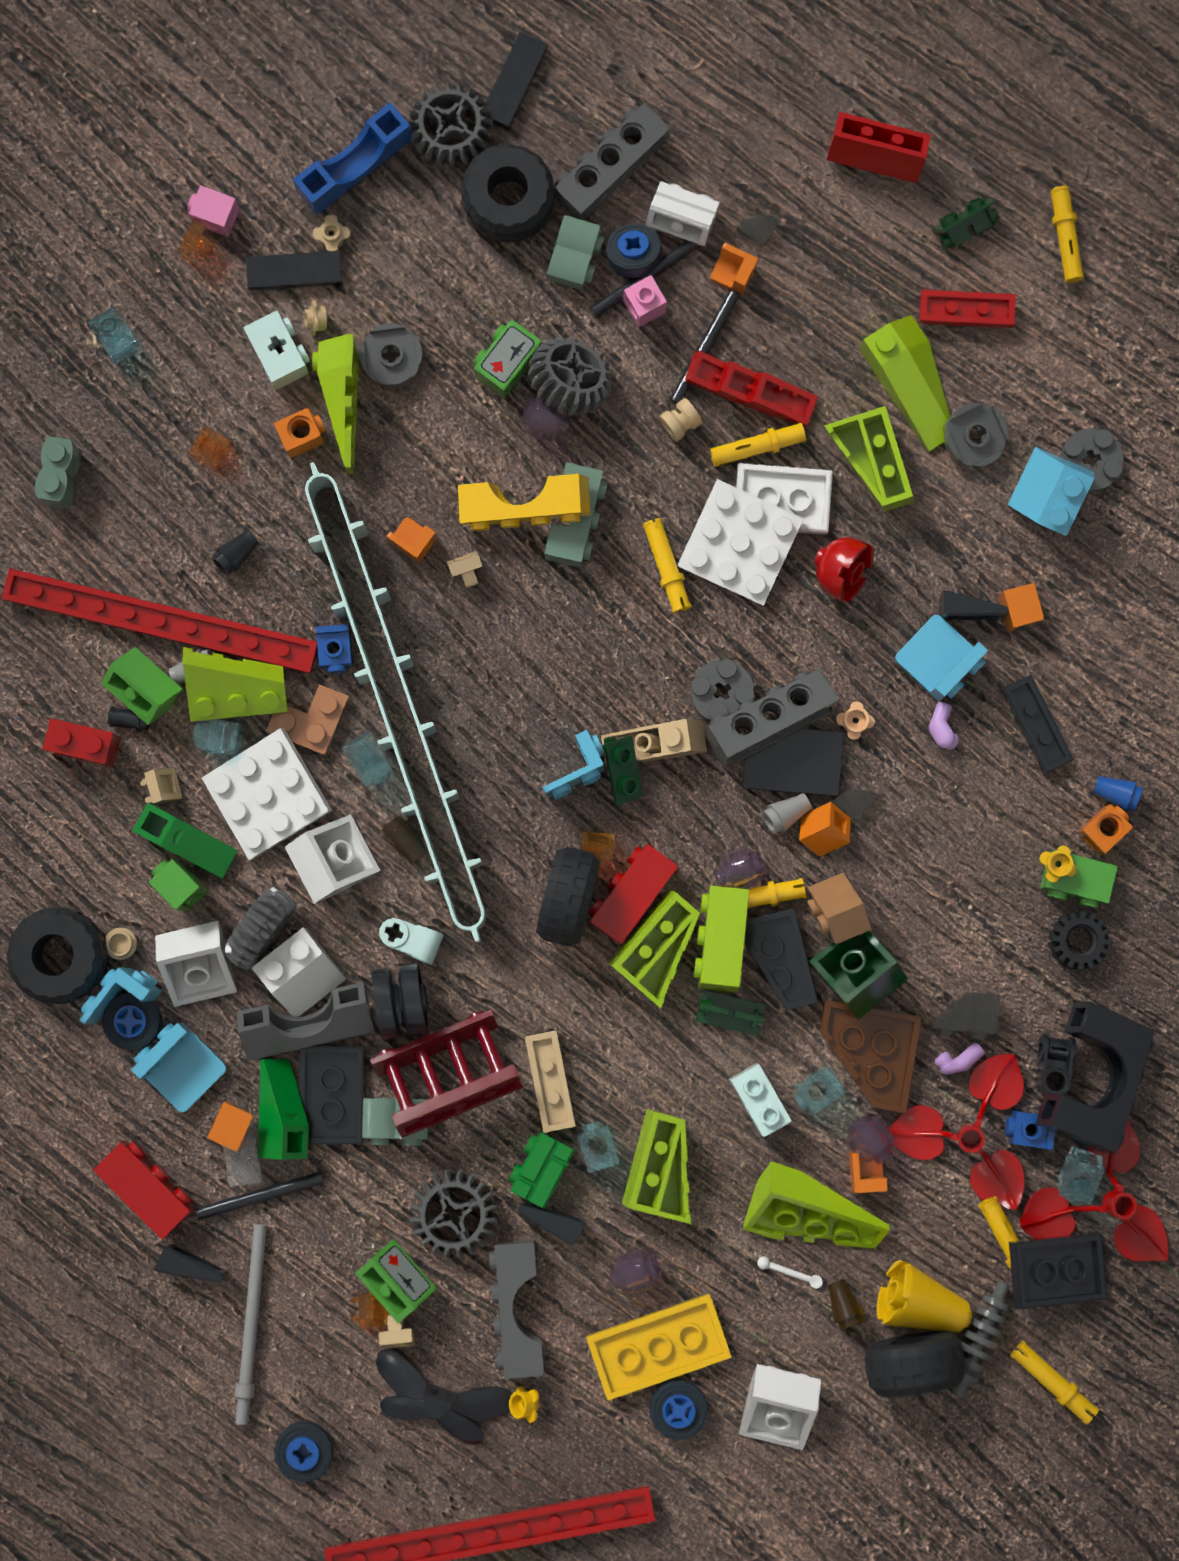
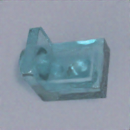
(114, 335)
(367, 759)

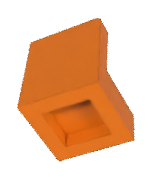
(734, 268)
(412, 539)
(1022, 606)
(825, 829)
(230, 1126)
(866, 1176)

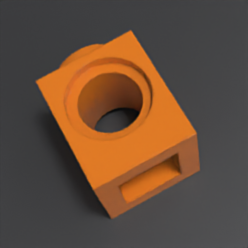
(287, 426)
(1095, 838)

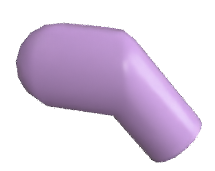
(940, 729)
(961, 1063)

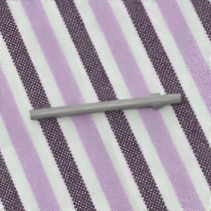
(245, 1388)

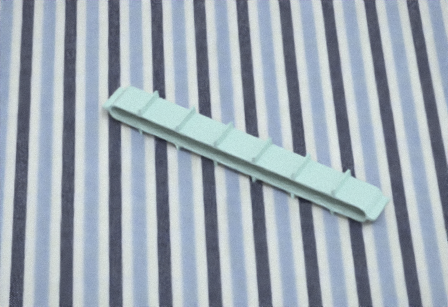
(342, 609)

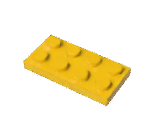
(658, 1346)

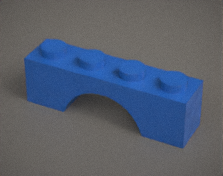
(330, 179)

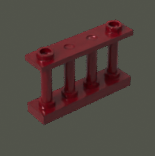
(442, 1104)

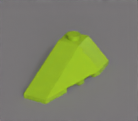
(908, 372)
(338, 374)
(798, 1205)

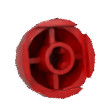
(842, 565)

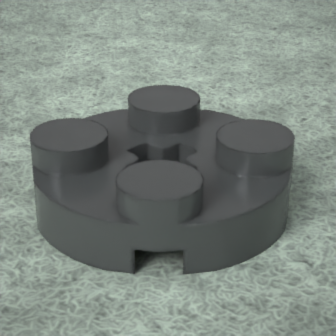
(402, 341)
(991, 442)
(1100, 444)
(724, 673)

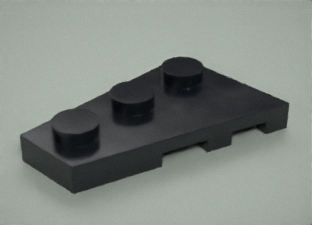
(781, 954)

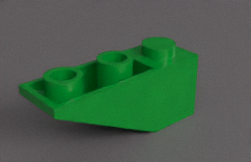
(185, 840)
(282, 1118)

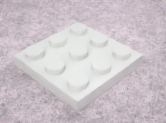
(740, 542)
(266, 794)

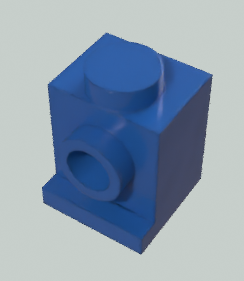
(343, 658)
(1016, 1130)

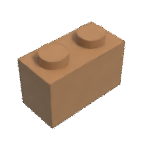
(838, 908)

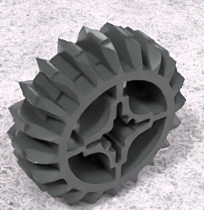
(460, 103)
(570, 376)
(260, 928)
(478, 1201)

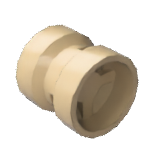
(680, 420)

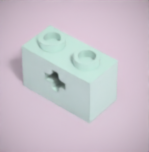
(281, 367)
(760, 1100)

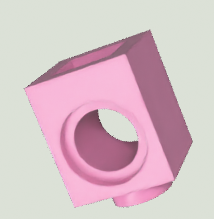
(213, 210)
(644, 301)

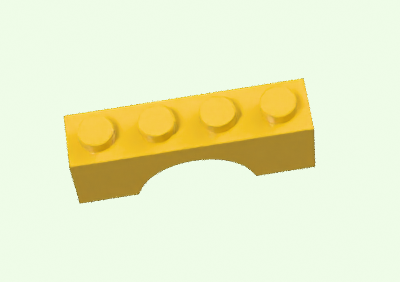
(561, 498)

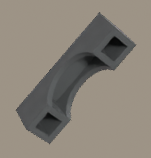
(269, 1033)
(521, 1350)

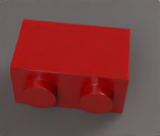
(81, 743)

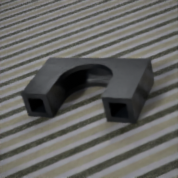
(1125, 1050)

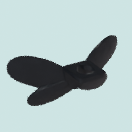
(422, 1400)

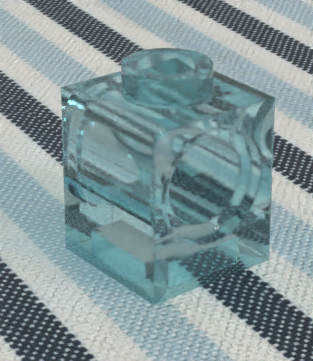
(218, 737)
(832, 1086)
(601, 1161)
(1080, 1164)

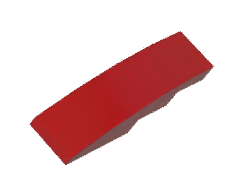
(751, 388)

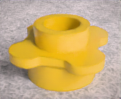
(1067, 867)
(524, 1404)

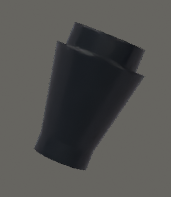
(233, 553)

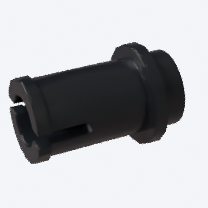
(126, 719)

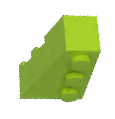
(874, 456)
(231, 687)
(722, 939)
(655, 947)
(659, 1169)

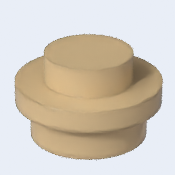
(121, 943)

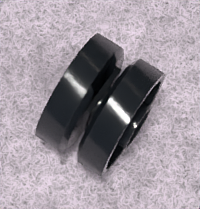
(399, 1001)

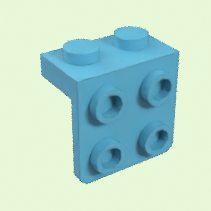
(940, 658)
(591, 751)
(137, 983)
(179, 1066)

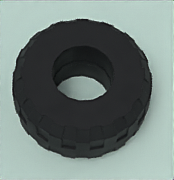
(502, 165)
(568, 896)
(26, 950)
(915, 1364)

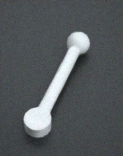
(814, 1280)

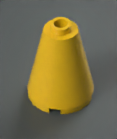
(920, 1301)

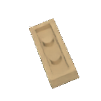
(550, 1081)

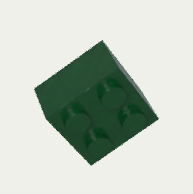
(859, 972)

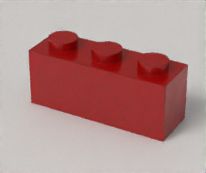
(878, 147)
(632, 893)
(145, 1188)

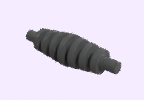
(981, 1337)

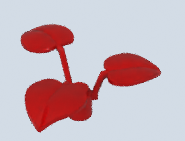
(920, 1131)
(1137, 1238)

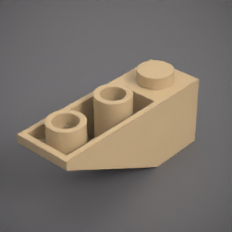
(665, 740)

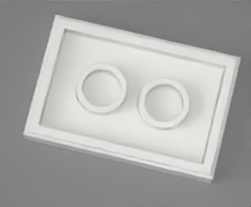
(792, 489)

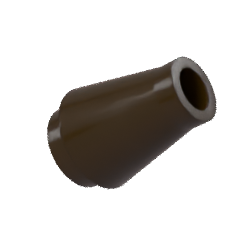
(403, 838)
(845, 1307)

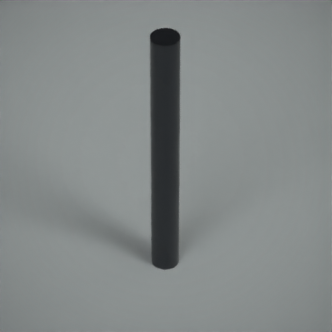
(665, 263)
(707, 341)
(259, 1195)

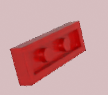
(967, 309)

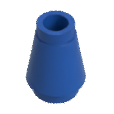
(1118, 792)

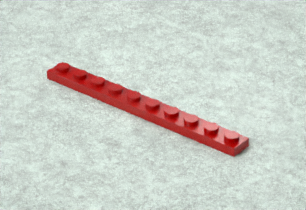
(160, 621)
(504, 1530)

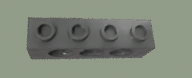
(638, 122)
(734, 747)

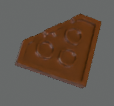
(874, 1051)

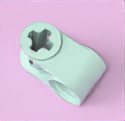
(416, 942)

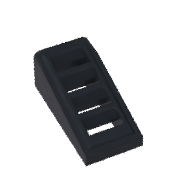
(963, 608)
(560, 1225)
(183, 1263)

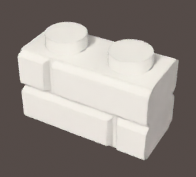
(682, 213)

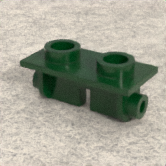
(954, 225)
(622, 769)
(730, 1013)

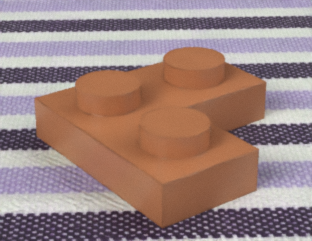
(318, 726)

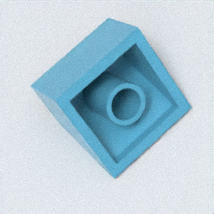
(1051, 490)

